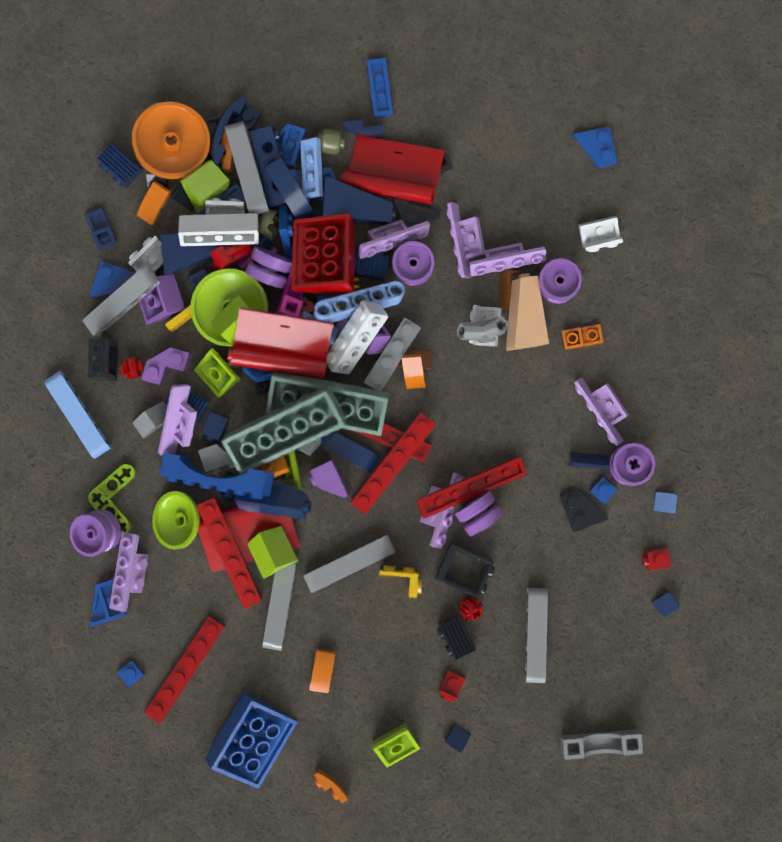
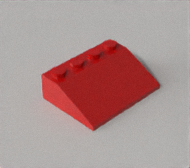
(324, 255)

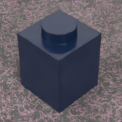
(214, 427)

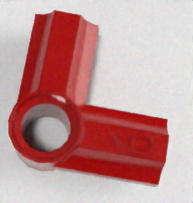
(226, 256)

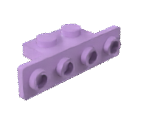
(390, 236)
(466, 237)
(507, 257)
(605, 406)
(178, 421)
(441, 520)
(129, 572)

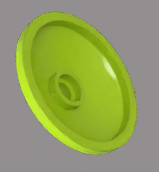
(175, 520)

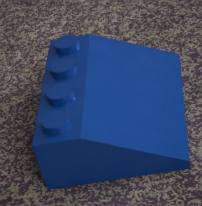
(250, 741)

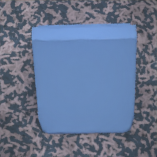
(665, 502)

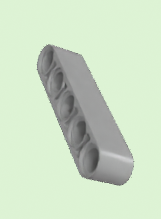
(246, 168)
(121, 301)
(349, 563)
(279, 608)
(536, 635)

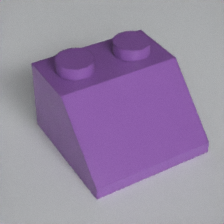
(162, 301)
(328, 479)

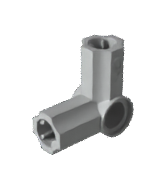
(483, 331)

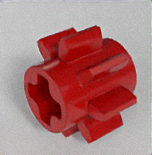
(132, 368)
(470, 608)

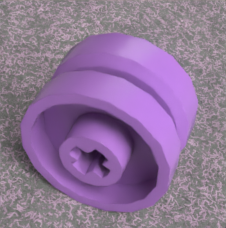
(269, 267)
(567, 272)
(410, 274)
(643, 464)
(480, 514)
(95, 532)

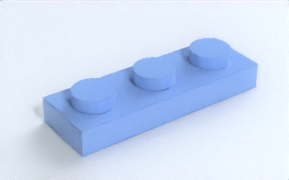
(311, 168)

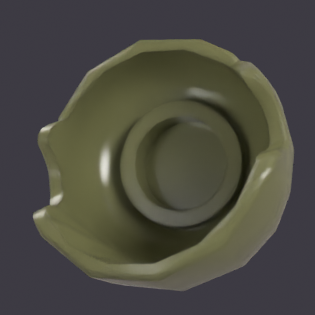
(266, 224)

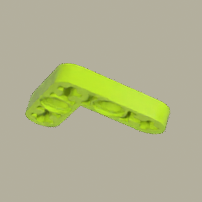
(108, 494)

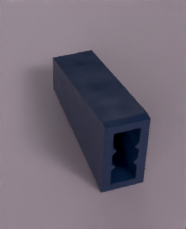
(362, 206)
(178, 257)
(282, 501)

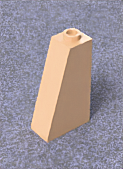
(526, 315)

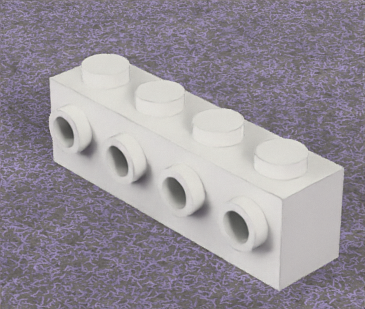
(218, 229)
(356, 337)

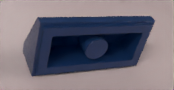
(589, 461)

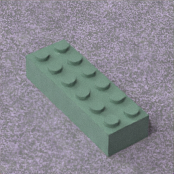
(362, 406)
(284, 430)

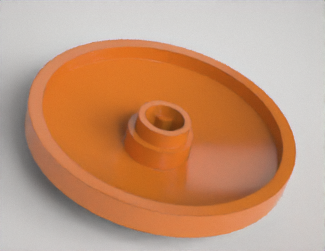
(170, 140)

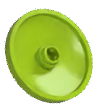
(217, 292)

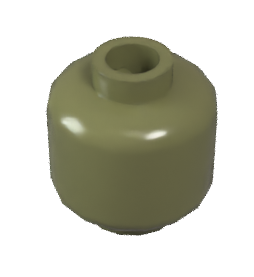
(331, 141)

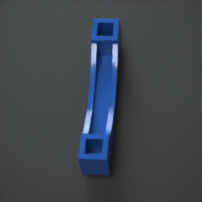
(254, 481)

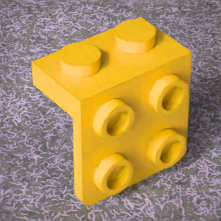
(415, 584)

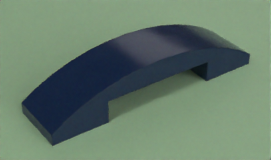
(216, 150)
(289, 189)
(349, 450)

